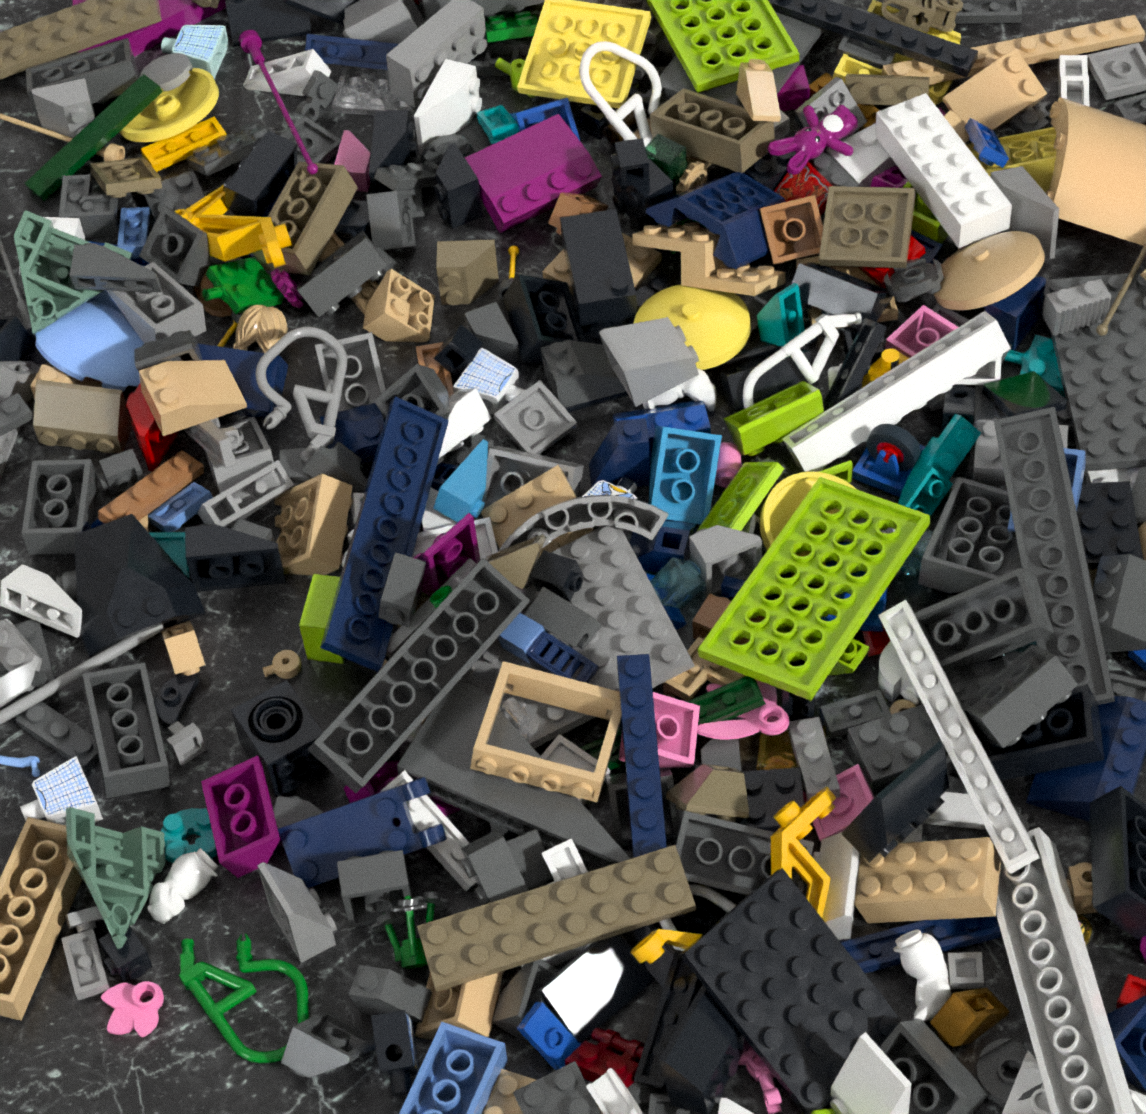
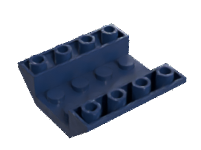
(727, 208)

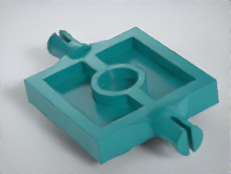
(1041, 359)

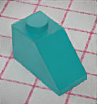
(781, 317)

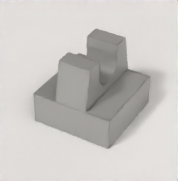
(185, 742)

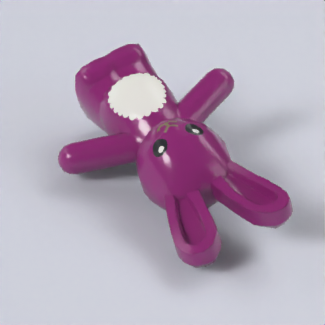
(811, 140)

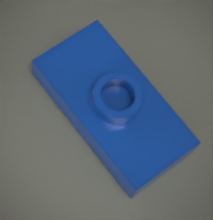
(548, 1035)

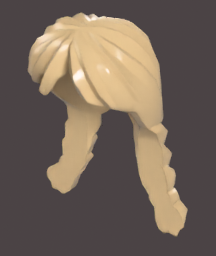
(261, 325)

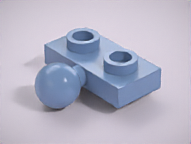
(179, 508)

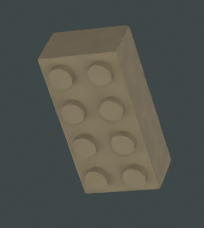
(713, 130)
(311, 213)

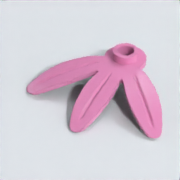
(767, 718)

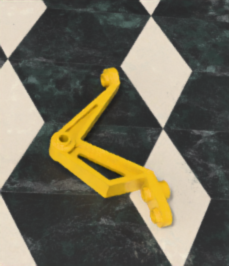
(236, 235)
(785, 854)

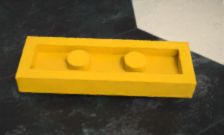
(179, 147)

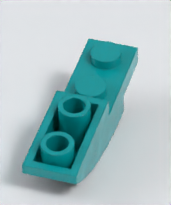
(936, 464)

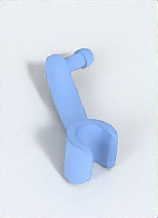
(22, 762)

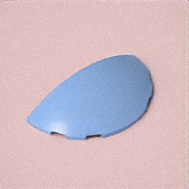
(93, 344)

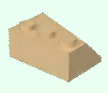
(313, 525)

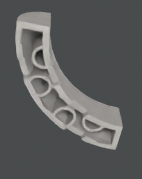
(587, 513)

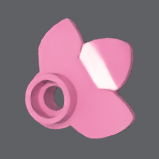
(129, 1009)

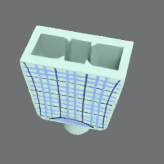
(202, 44)

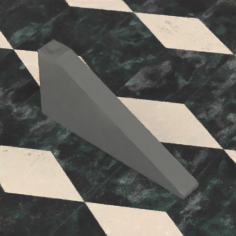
(444, 757)

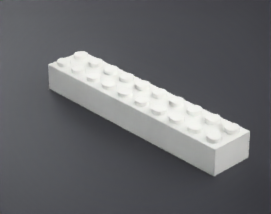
(1059, 988)

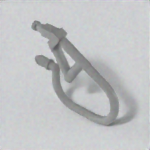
(320, 433)

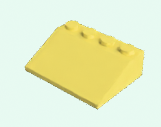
(1031, 150)

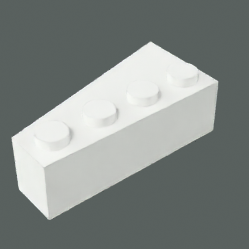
(867, 158)

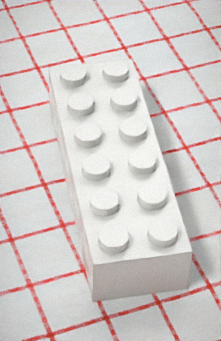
(943, 170)

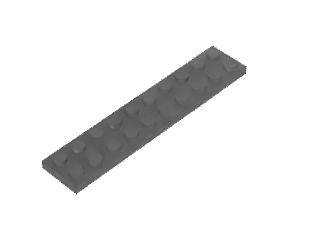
(1053, 543)

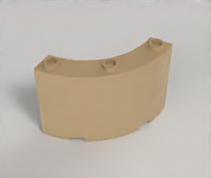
(1099, 170)

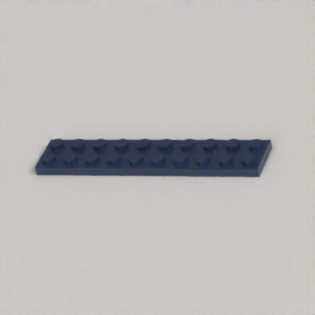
(384, 526)

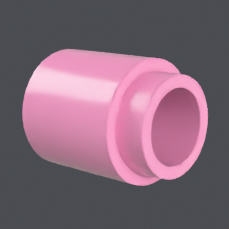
(728, 464)

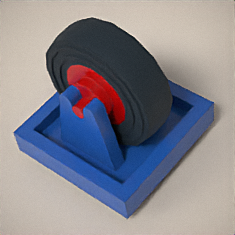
(888, 458)

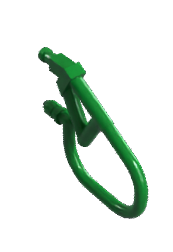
(193, 973)

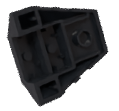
(128, 584)

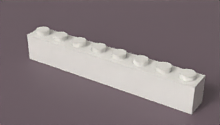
(897, 393)

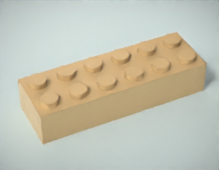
(34, 900)

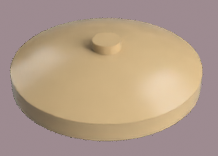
(989, 270)

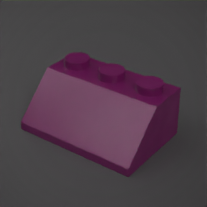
(241, 816)

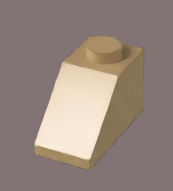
(183, 648)

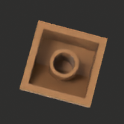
(793, 229)

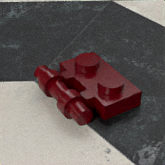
(597, 1059)

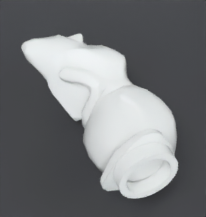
(697, 388)
(184, 881)
(924, 960)

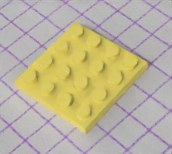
(562, 38)

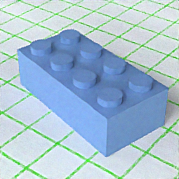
(456, 1073)

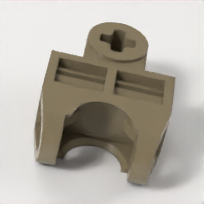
(929, 13)

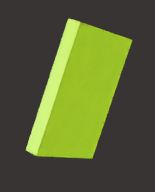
(743, 495)

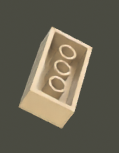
(930, 881)

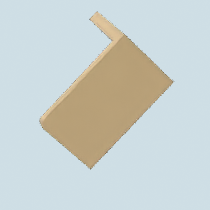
(691, 681)

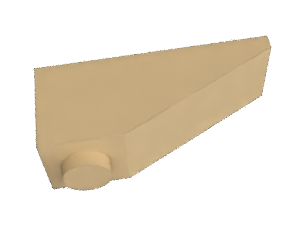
(758, 91)

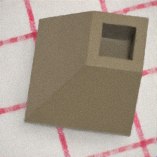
(712, 791)

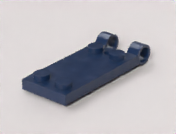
(356, 830)

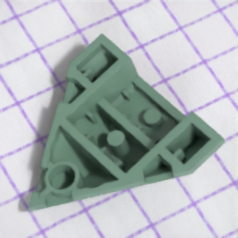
(45, 270)
(115, 867)

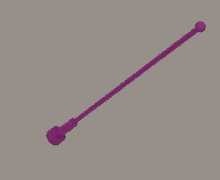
(251, 44)

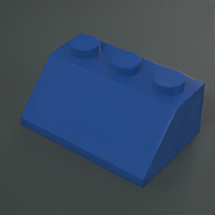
(684, 416)

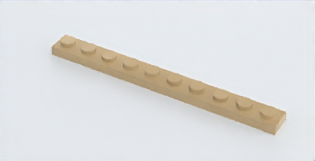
(1035, 48)

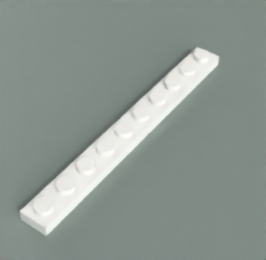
(959, 738)

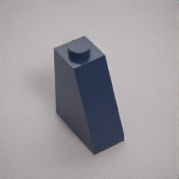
(623, 454)

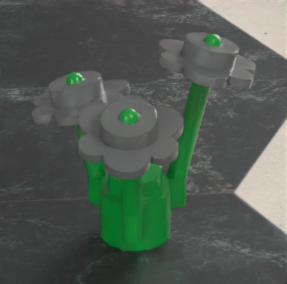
(412, 952)

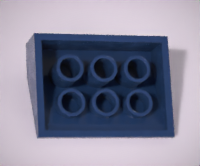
(1124, 750)

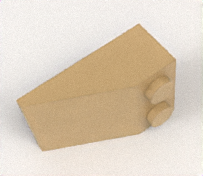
(997, 92)
(189, 393)

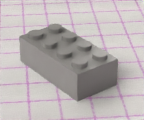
(452, 34)

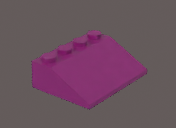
(530, 170)

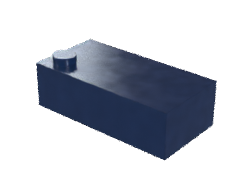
(243, 368)

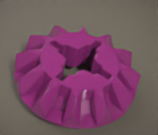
(287, 287)

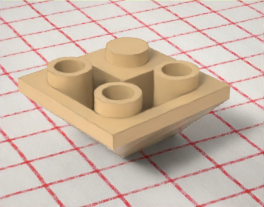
(399, 310)

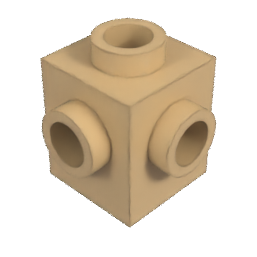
(1080, 887)

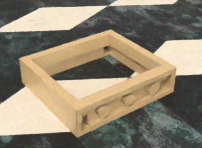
(557, 692)

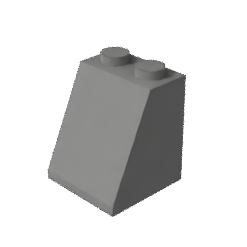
(382, 20)
(649, 357)

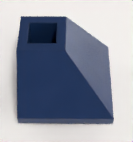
(669, 542)

